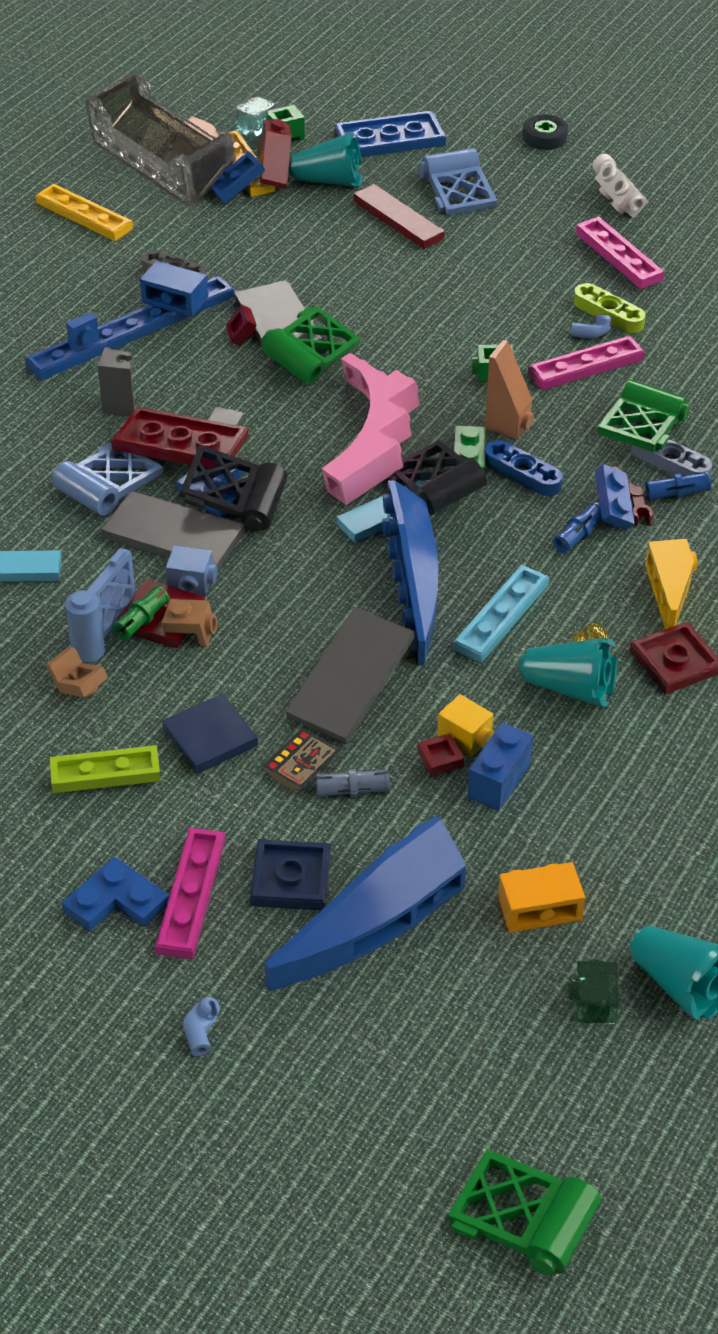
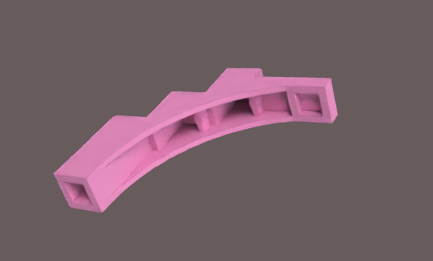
(377, 447)

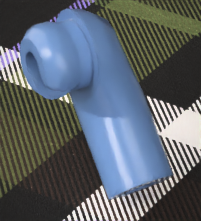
(198, 1023)

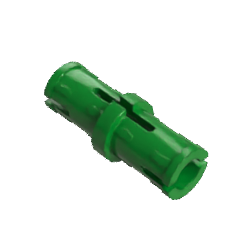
(140, 613)

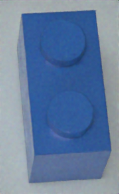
(174, 288)
(500, 766)

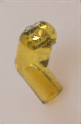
(591, 631)

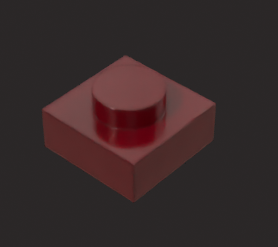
(241, 325)
(440, 755)

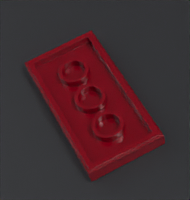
(176, 436)

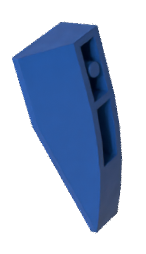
(415, 563)
(376, 907)

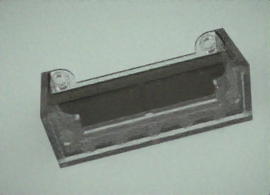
(157, 139)

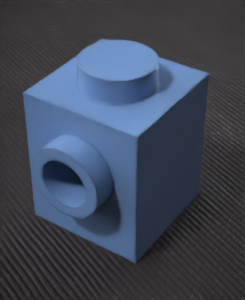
(191, 569)

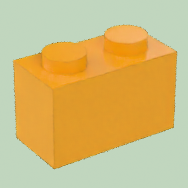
(541, 897)

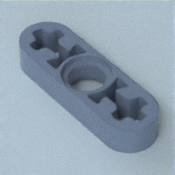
(687, 463)

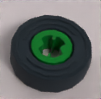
(545, 132)

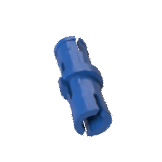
(678, 485)
(568, 537)

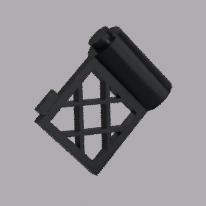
(444, 485)
(260, 491)

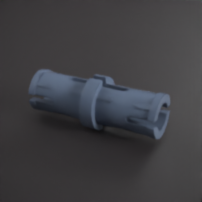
(352, 783)

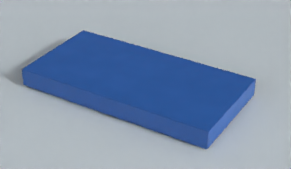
(394, 133)

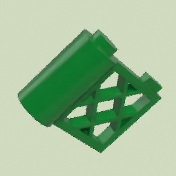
(298, 354)
(647, 404)
(553, 1229)

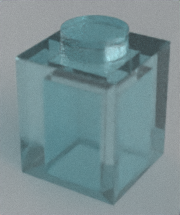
(251, 116)

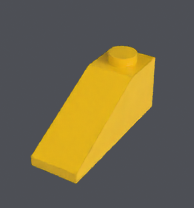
(670, 575)

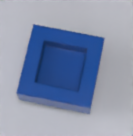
(82, 331)

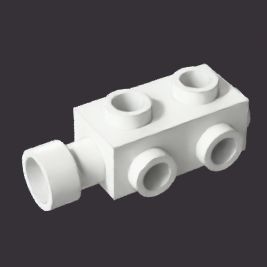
(617, 186)

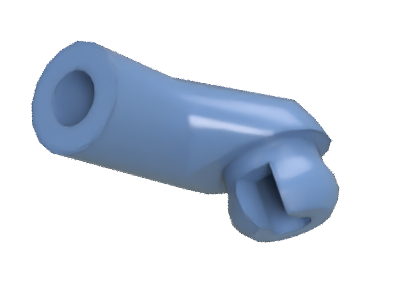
(592, 331)

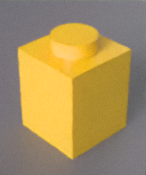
(467, 723)

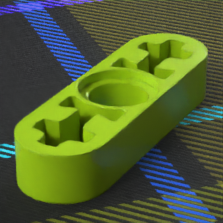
(624, 316)

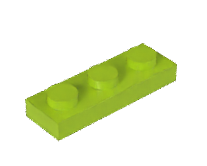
(104, 769)

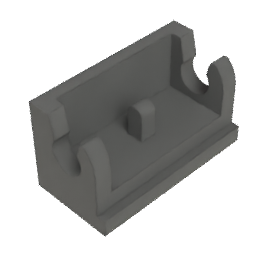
(116, 382)

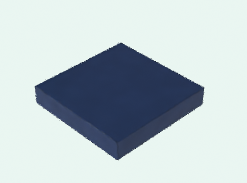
(210, 733)
(290, 874)

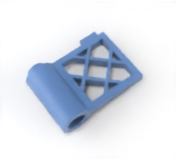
(454, 168)
(95, 487)
(92, 616)

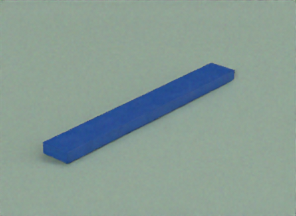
(120, 332)

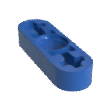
(540, 478)

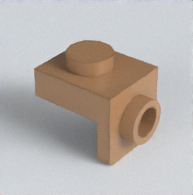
(190, 617)
(73, 676)

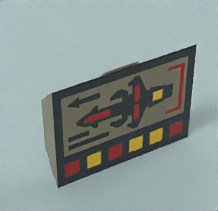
(300, 760)

